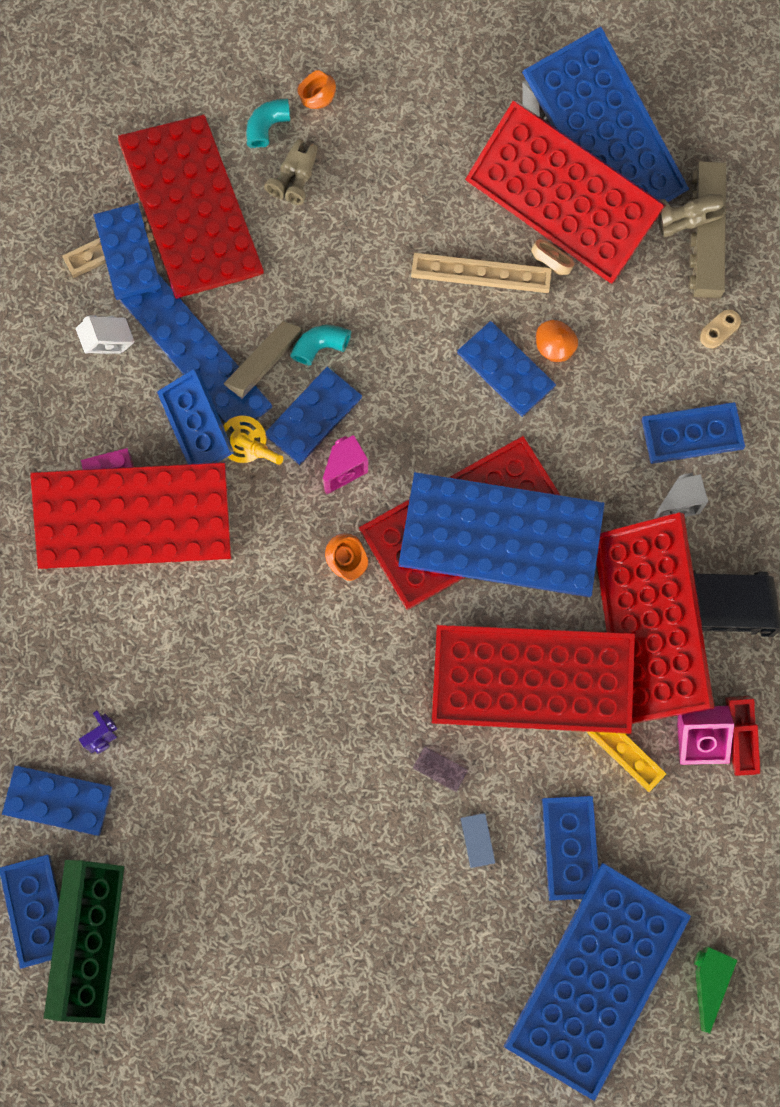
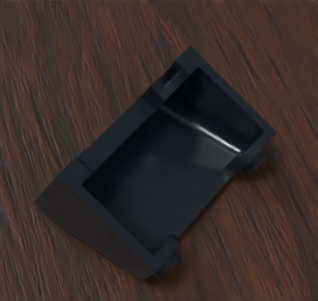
(738, 603)

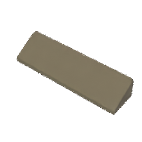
(263, 358)

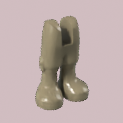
(294, 164)
(690, 215)

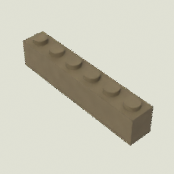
(709, 238)

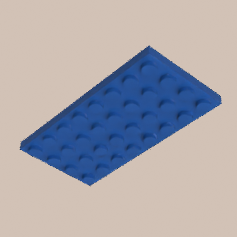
(597, 107)
(502, 534)
(597, 982)

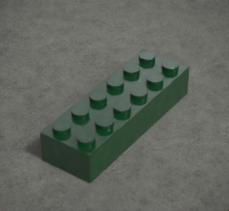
(84, 942)

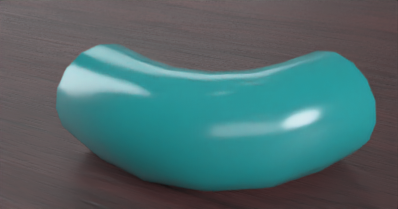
(263, 118)
(319, 338)

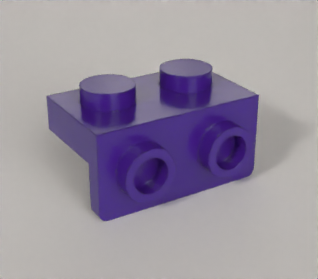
(99, 738)

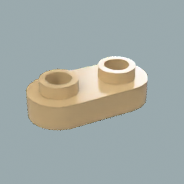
(553, 257)
(721, 328)

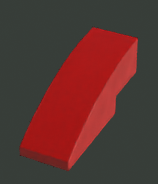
(745, 736)

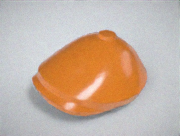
(317, 90)
(556, 341)
(341, 552)

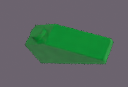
(712, 980)

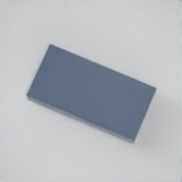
(477, 840)

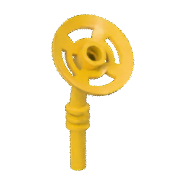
(252, 448)

